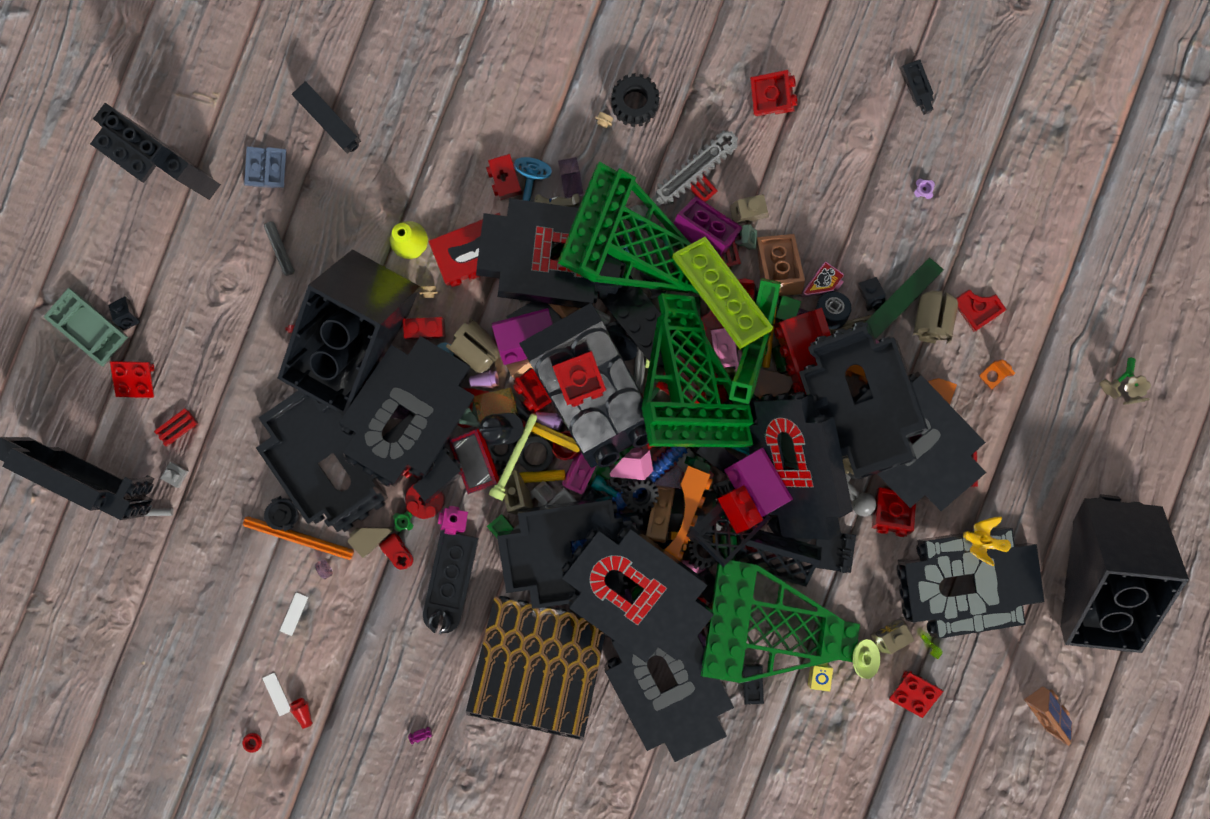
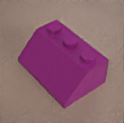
(702, 220)
(517, 329)
(760, 480)

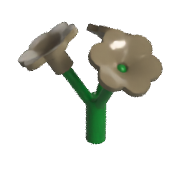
(1136, 386)

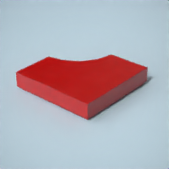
(979, 310)

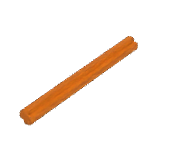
(299, 538)

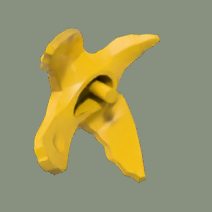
(982, 540)

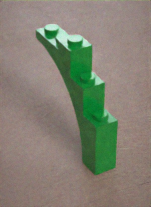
(754, 353)

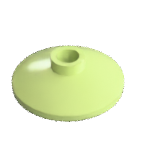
(866, 659)

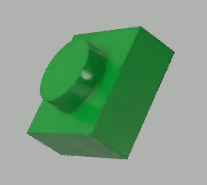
(499, 524)

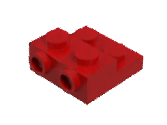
(773, 93)
(579, 379)
(893, 514)

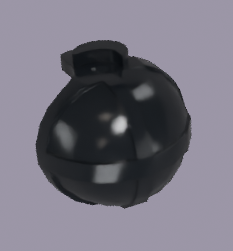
(281, 514)

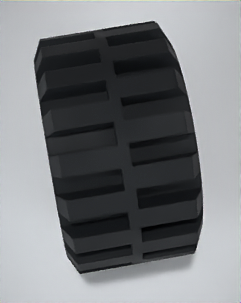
(640, 85)

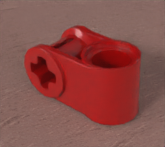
(395, 549)

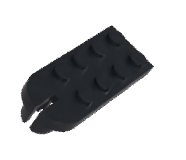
(636, 316)
(449, 581)

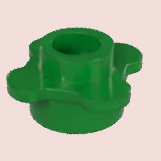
(398, 521)

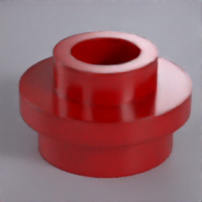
(248, 746)

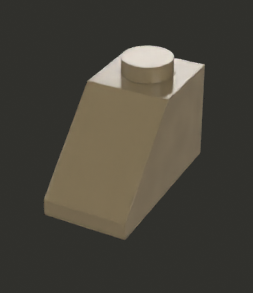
(516, 493)
(368, 538)

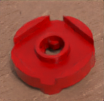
(422, 511)

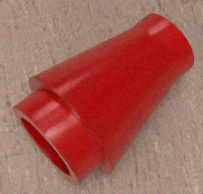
(301, 712)

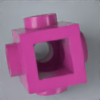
(459, 518)

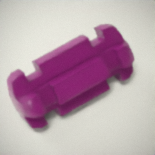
(420, 735)

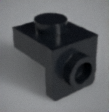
(872, 293)
(122, 313)
(710, 580)

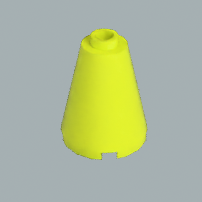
(408, 239)

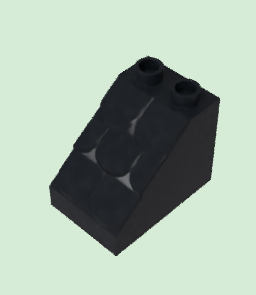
(345, 329)
(602, 424)
(1119, 575)

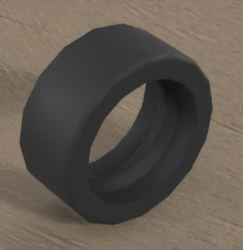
(537, 468)

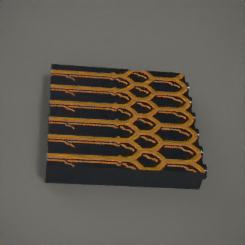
(536, 669)

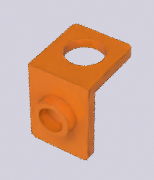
(1002, 369)

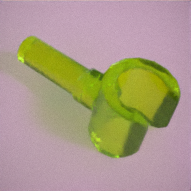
(936, 651)

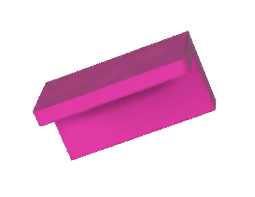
(578, 474)

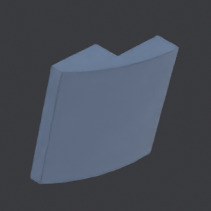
(265, 167)

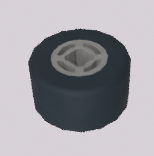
(835, 308)

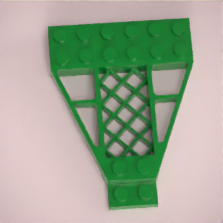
(595, 229)
(682, 420)
(730, 627)

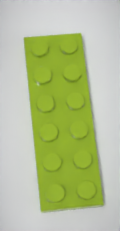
(722, 292)

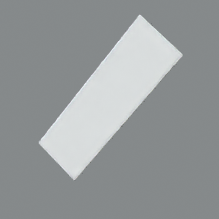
(293, 614)
(276, 694)

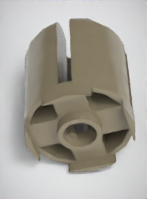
(936, 317)
(475, 347)

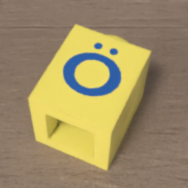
(820, 677)

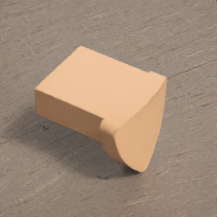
(518, 368)

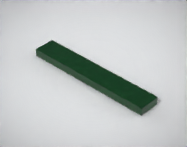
(904, 296)

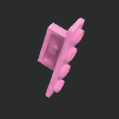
(726, 348)

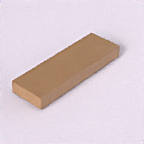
(661, 514)

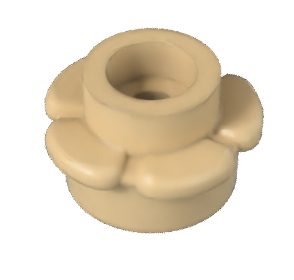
(604, 120)
(428, 291)

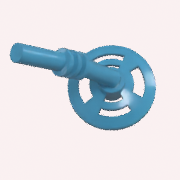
(532, 169)

